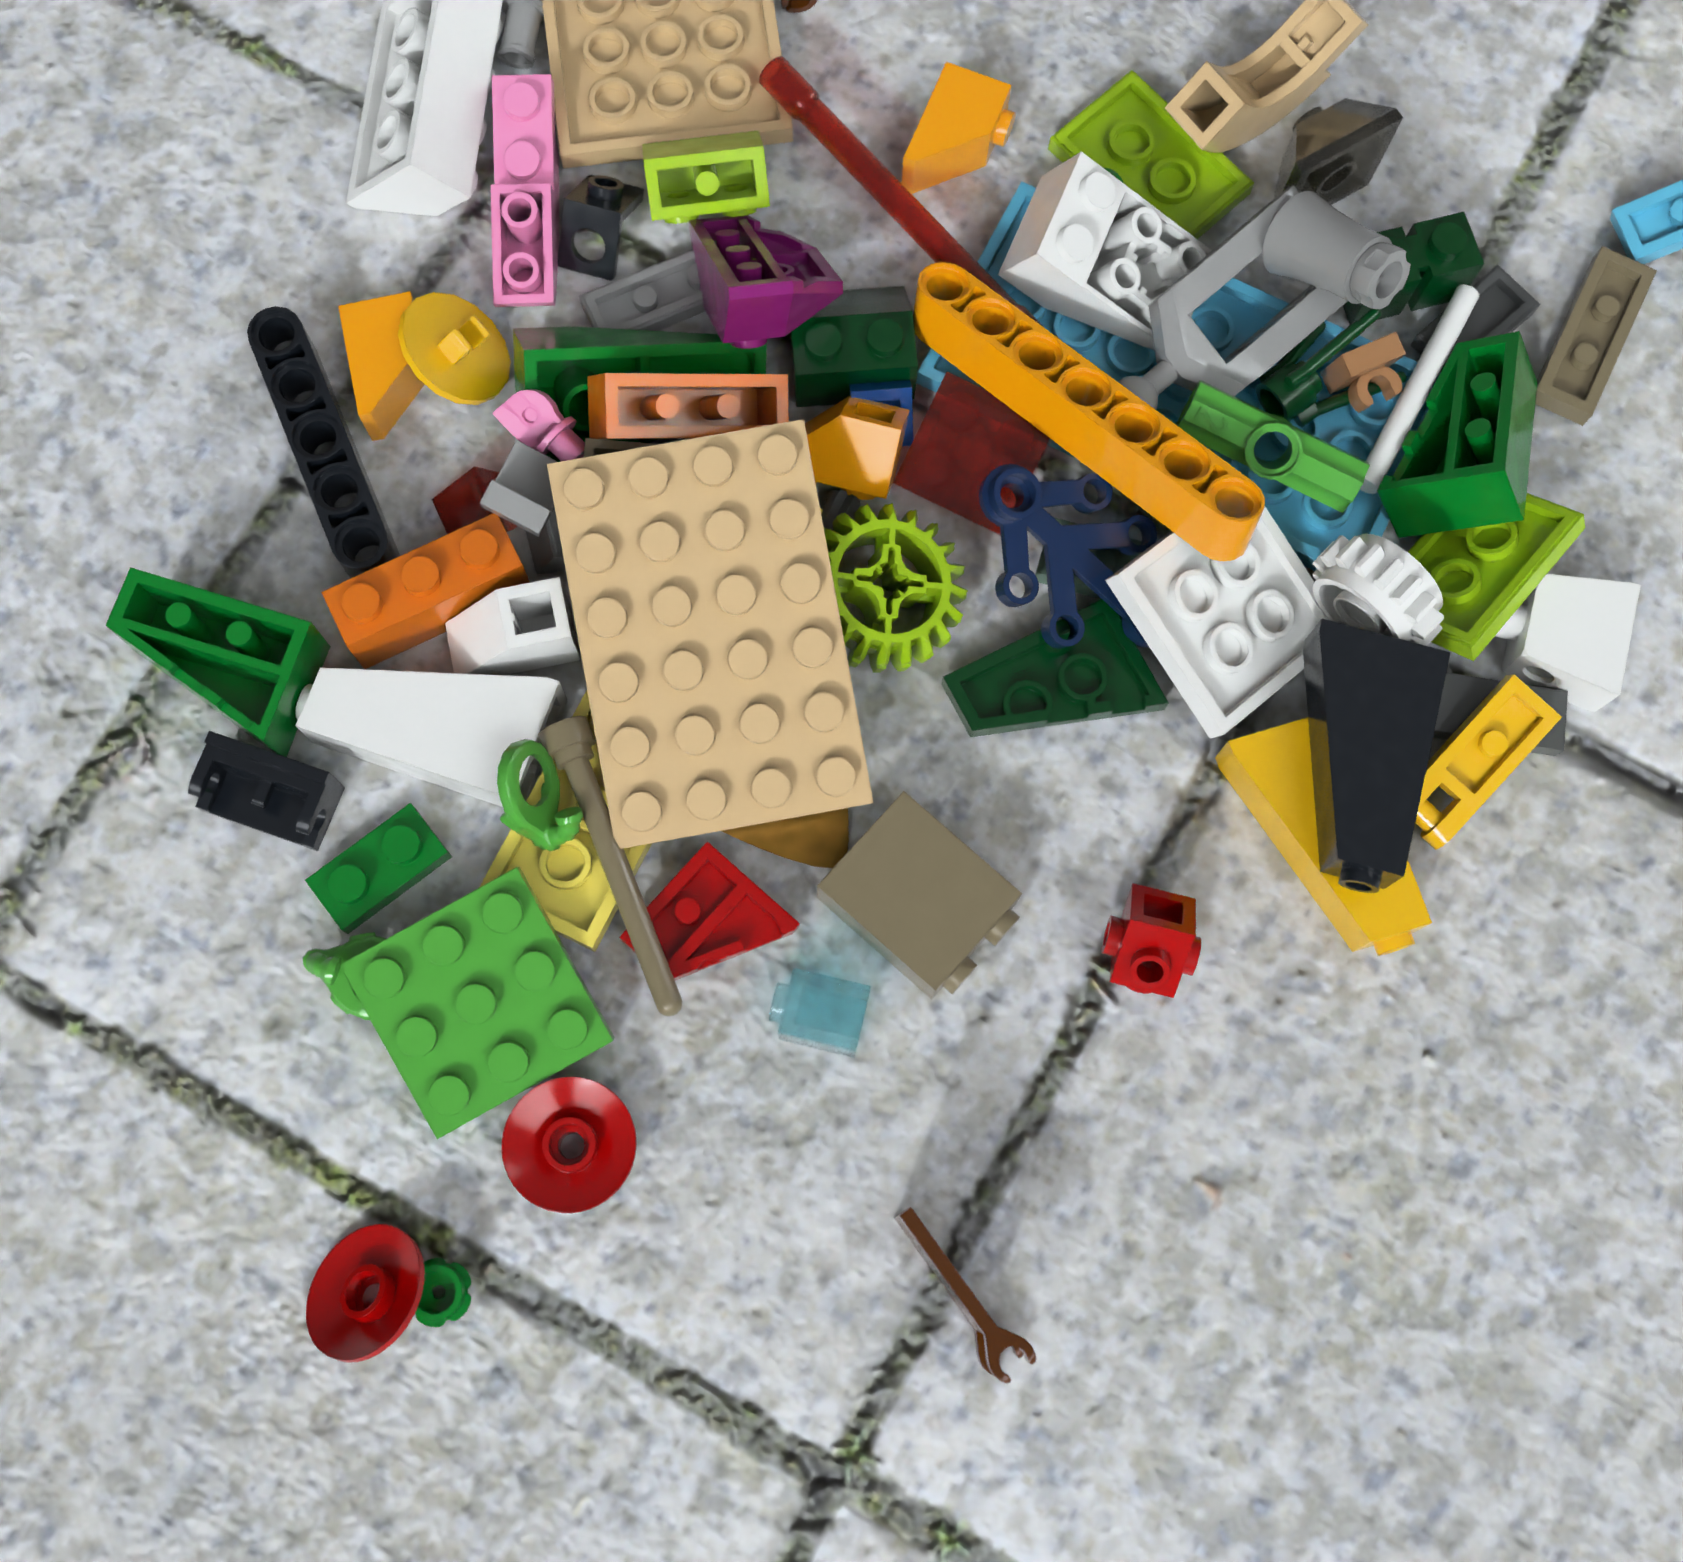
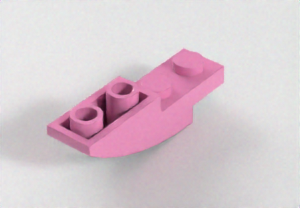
(524, 191)

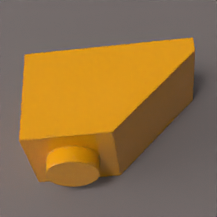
(957, 128)
(378, 370)

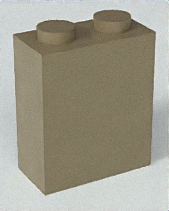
(920, 897)

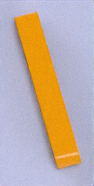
(1087, 412)

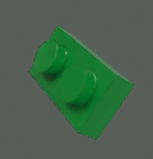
(378, 868)

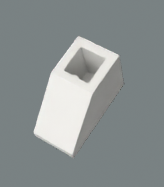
(514, 630)

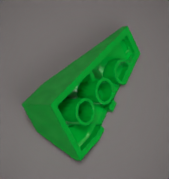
(563, 357)

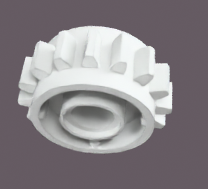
(1378, 589)

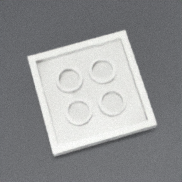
(1222, 627)

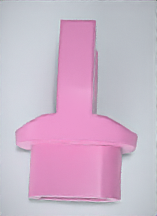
(539, 424)

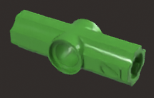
(1307, 464)

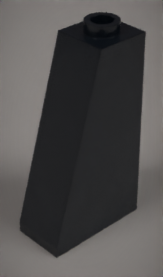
(1370, 747)

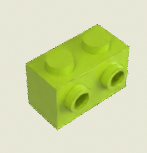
(706, 176)

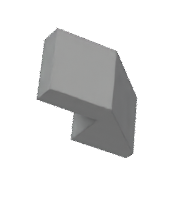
(522, 489)

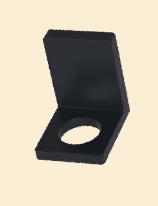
(599, 205)

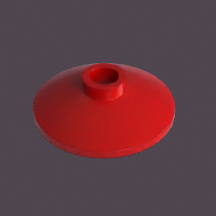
(534, 1145)
(365, 1293)

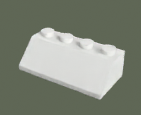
(425, 105)

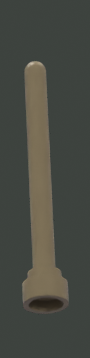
(570, 747)

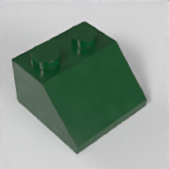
(854, 341)

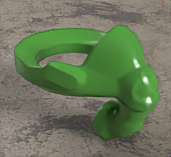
(540, 820)
(326, 965)

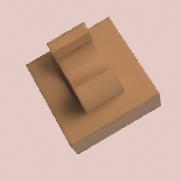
(1363, 366)

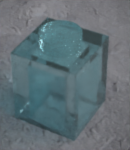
(820, 1011)

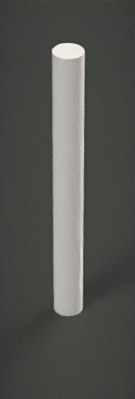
(1419, 386)

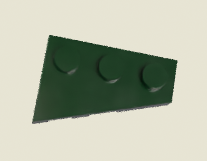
(1048, 686)

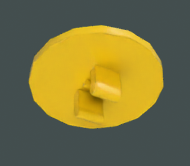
(454, 348)

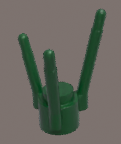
(1292, 387)

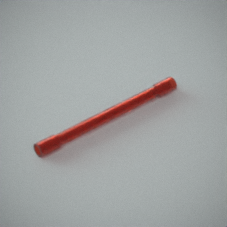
(804, 104)

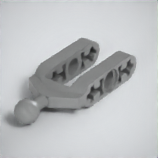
(1183, 349)

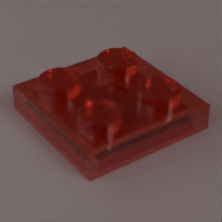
(961, 442)

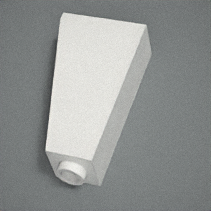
(431, 723)

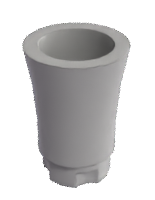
(1333, 252)

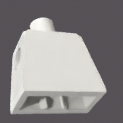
(1573, 637)

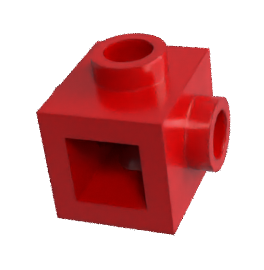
(1152, 941)

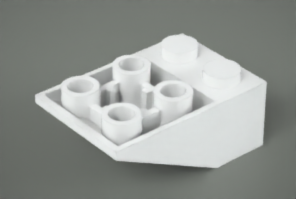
(1097, 250)

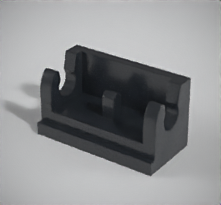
(265, 791)

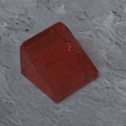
(460, 501)

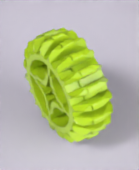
(930, 587)

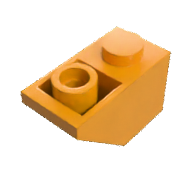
(857, 446)

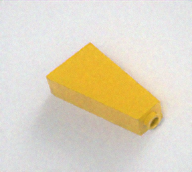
(1276, 784)

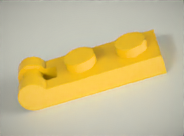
(1482, 756)

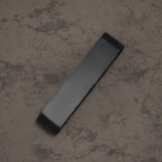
(311, 424)

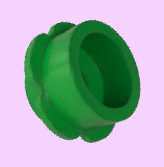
(454, 1304)

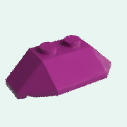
(762, 284)

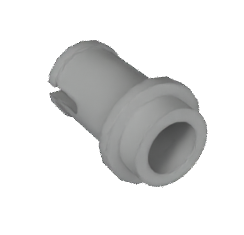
(520, 32)

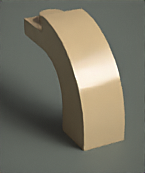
(1242, 100)

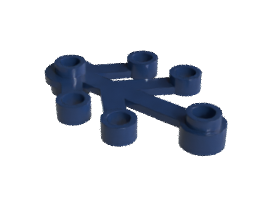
(1064, 545)

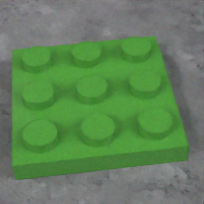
(477, 1002)

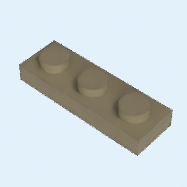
(1593, 335)

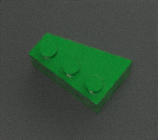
(1473, 445)
(224, 651)

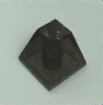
(1337, 148)

